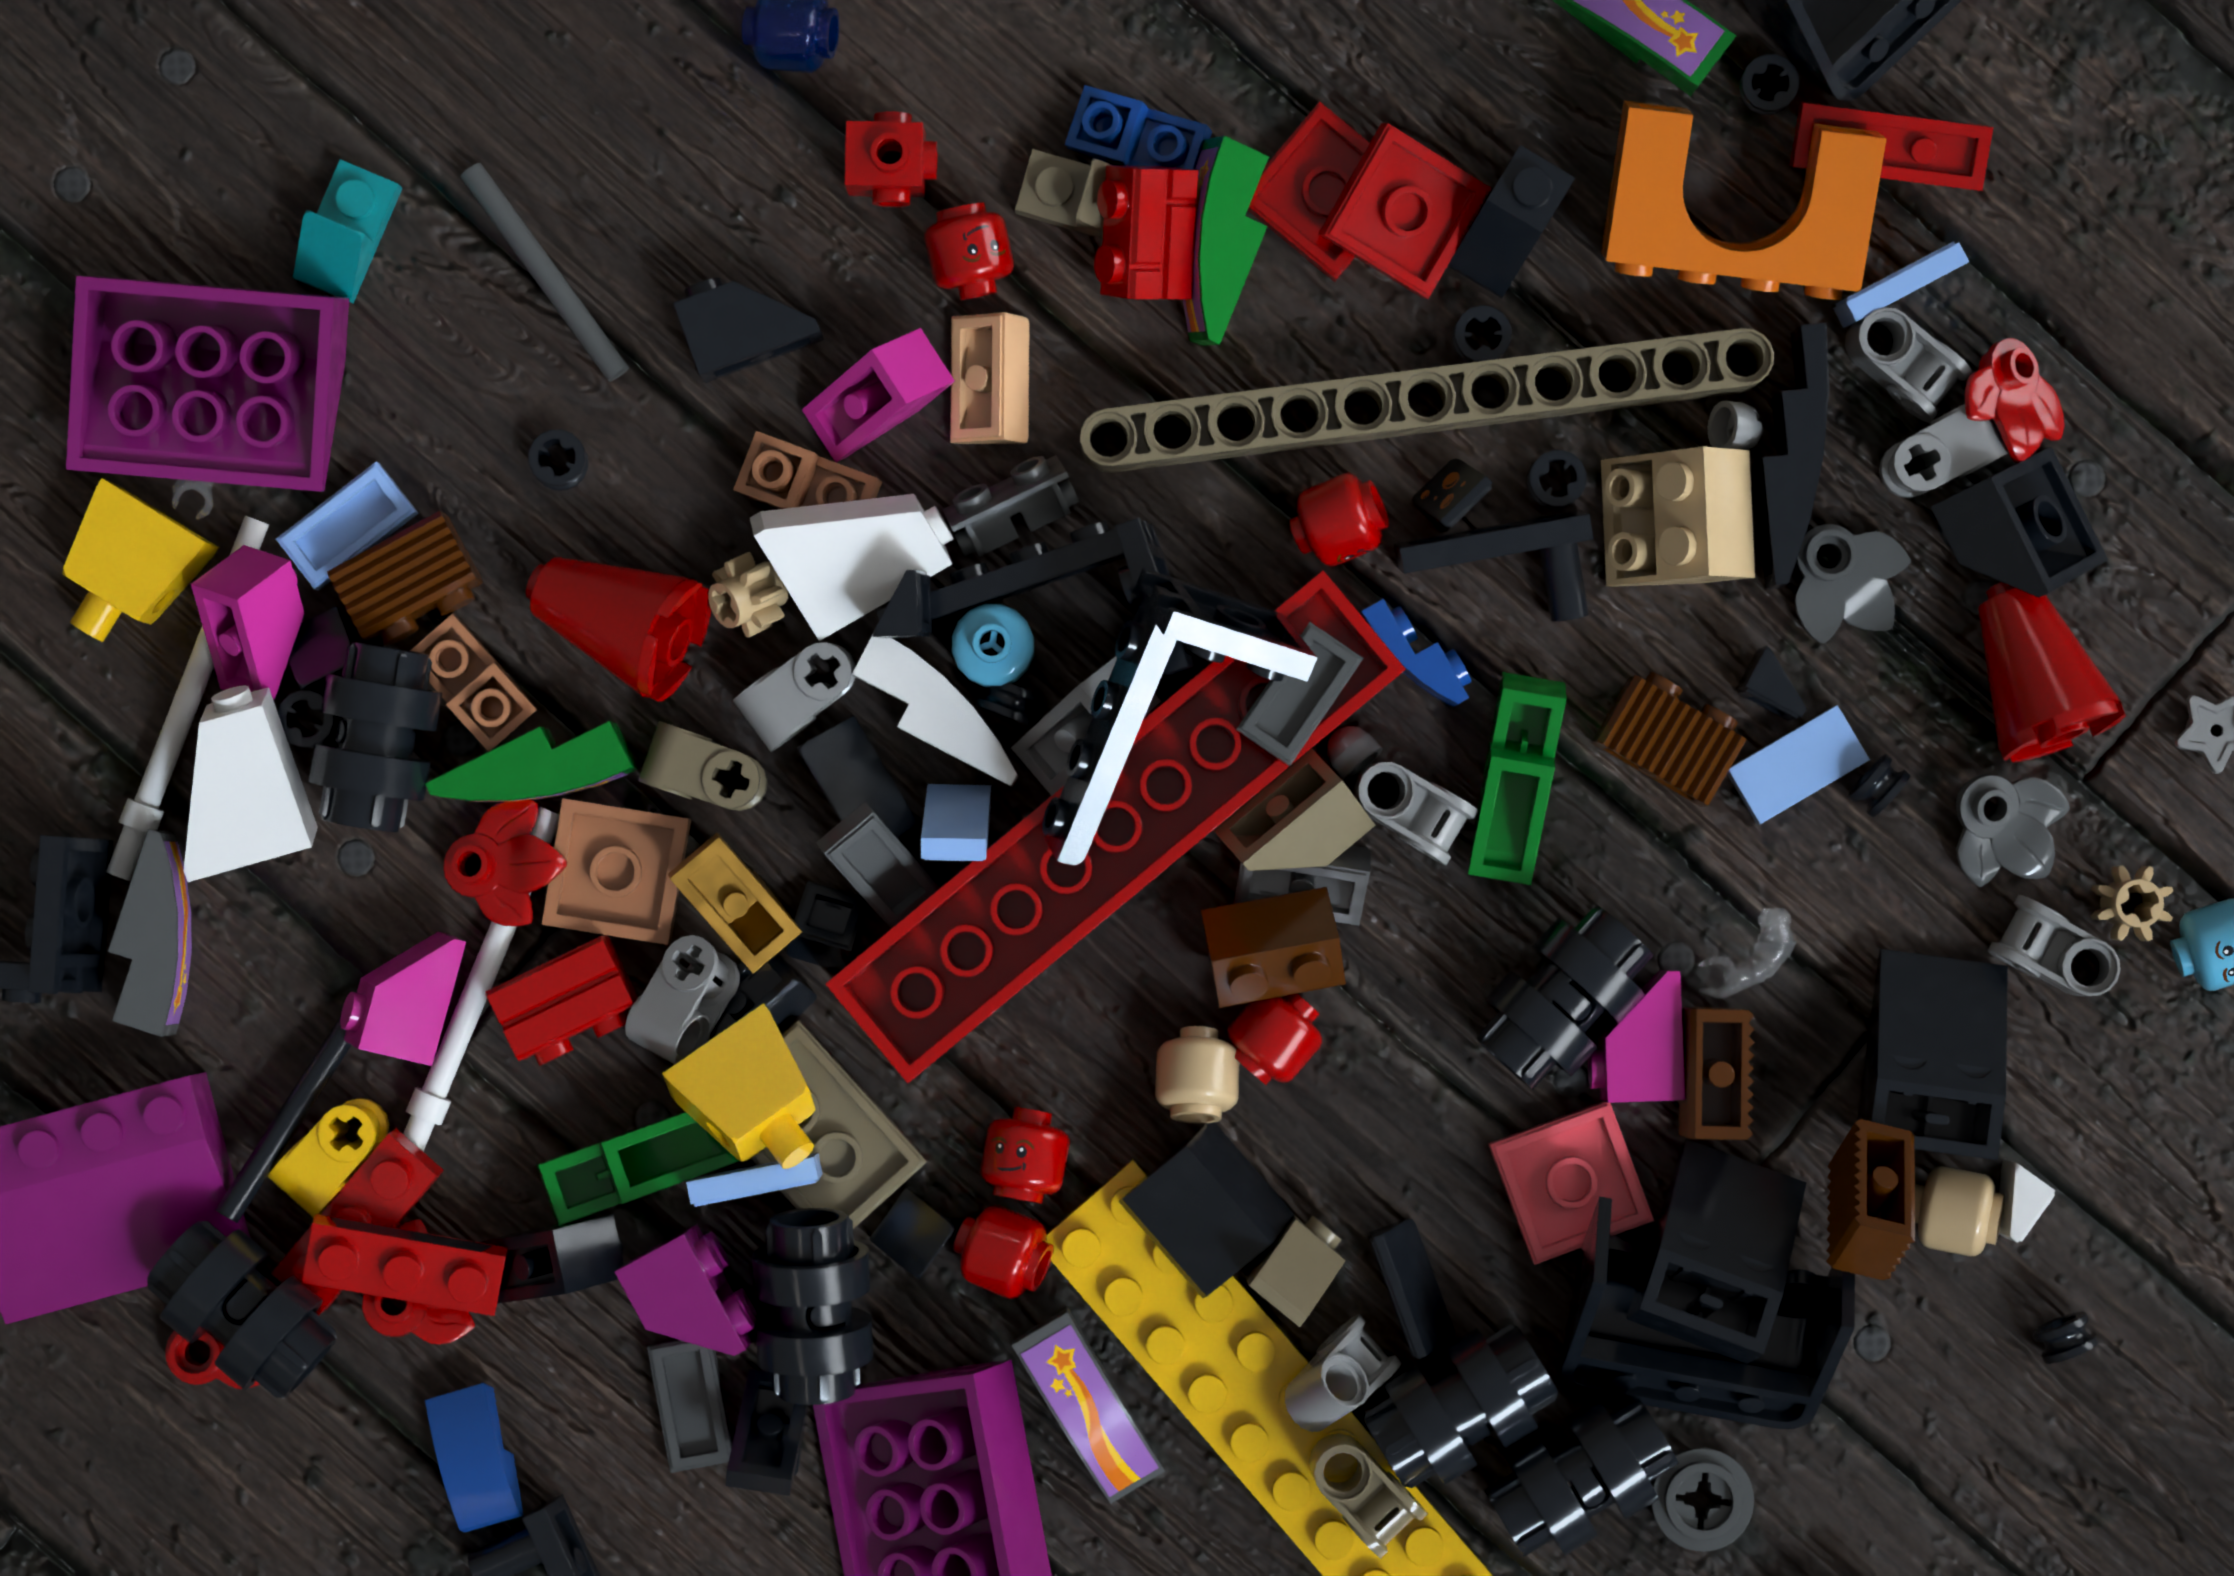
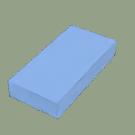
(1900, 283)
(347, 524)
(1797, 765)
(956, 822)
(752, 1181)

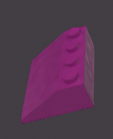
(205, 382)
(105, 1193)
(933, 1476)

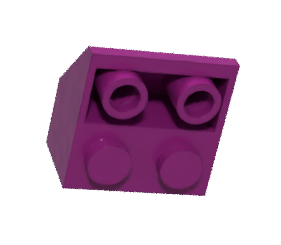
(686, 1295)

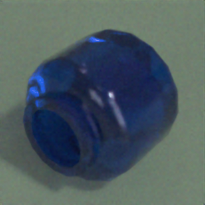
(791, 33)

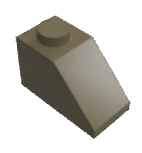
(1296, 820)
(1297, 1268)

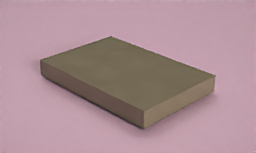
(857, 1143)

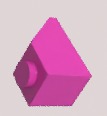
(878, 394)
(250, 617)
(405, 1001)
(1644, 1052)

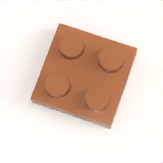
(616, 871)

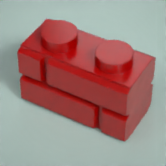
(1147, 232)
(563, 1000)

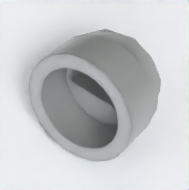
(1734, 426)

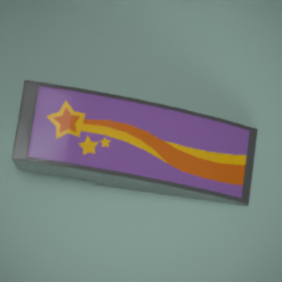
(157, 938)
(1087, 1405)

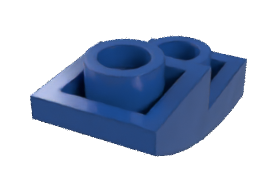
(1132, 134)
(1431, 669)
(472, 1459)

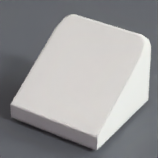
(2023, 1201)

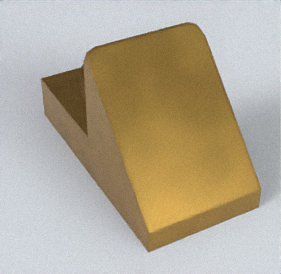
(735, 902)

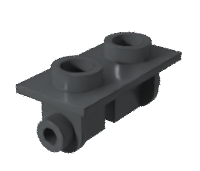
(988, 510)

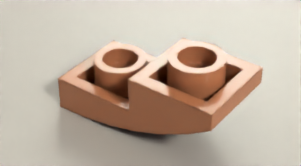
(797, 477)
(474, 683)

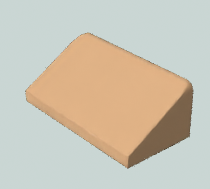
(989, 379)

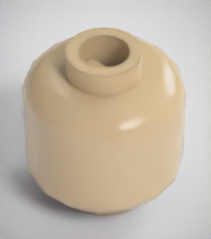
(1197, 1076)
(1958, 1211)

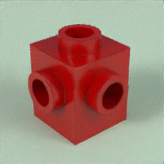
(872, 142)

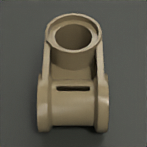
(694, 767)
(1369, 1501)

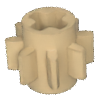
(747, 595)
(2118, 893)

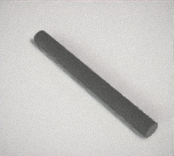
(544, 272)

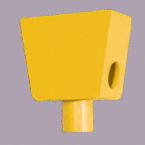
(130, 560)
(747, 1091)

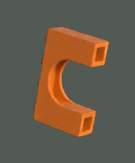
(1816, 247)

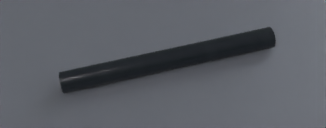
(284, 1124)

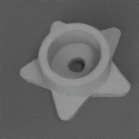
(2197, 732)

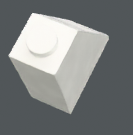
(850, 553)
(244, 788)

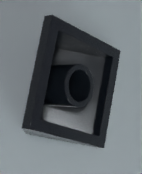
(1207, 1209)

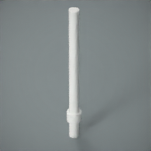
(144, 810)
(430, 1103)

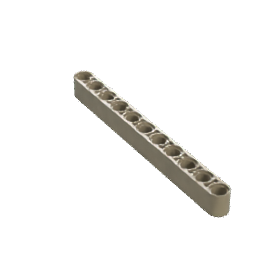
(1452, 383)

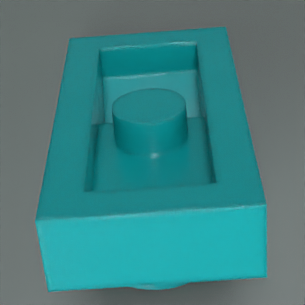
(345, 232)

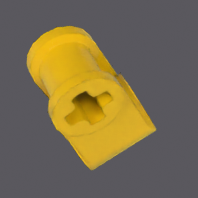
(325, 1157)

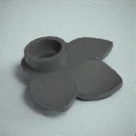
(1851, 589)
(2015, 832)

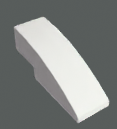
(935, 707)

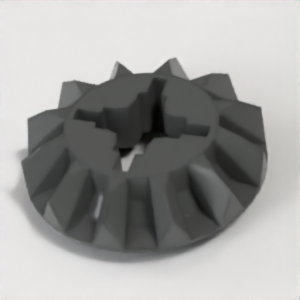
(1721, 1522)

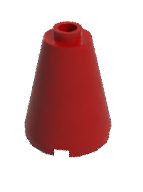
(624, 619)
(2040, 677)

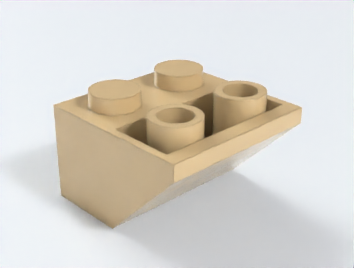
(1678, 517)

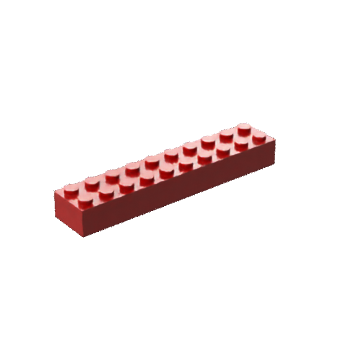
(1025, 909)

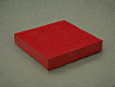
(1305, 183)
(1404, 210)

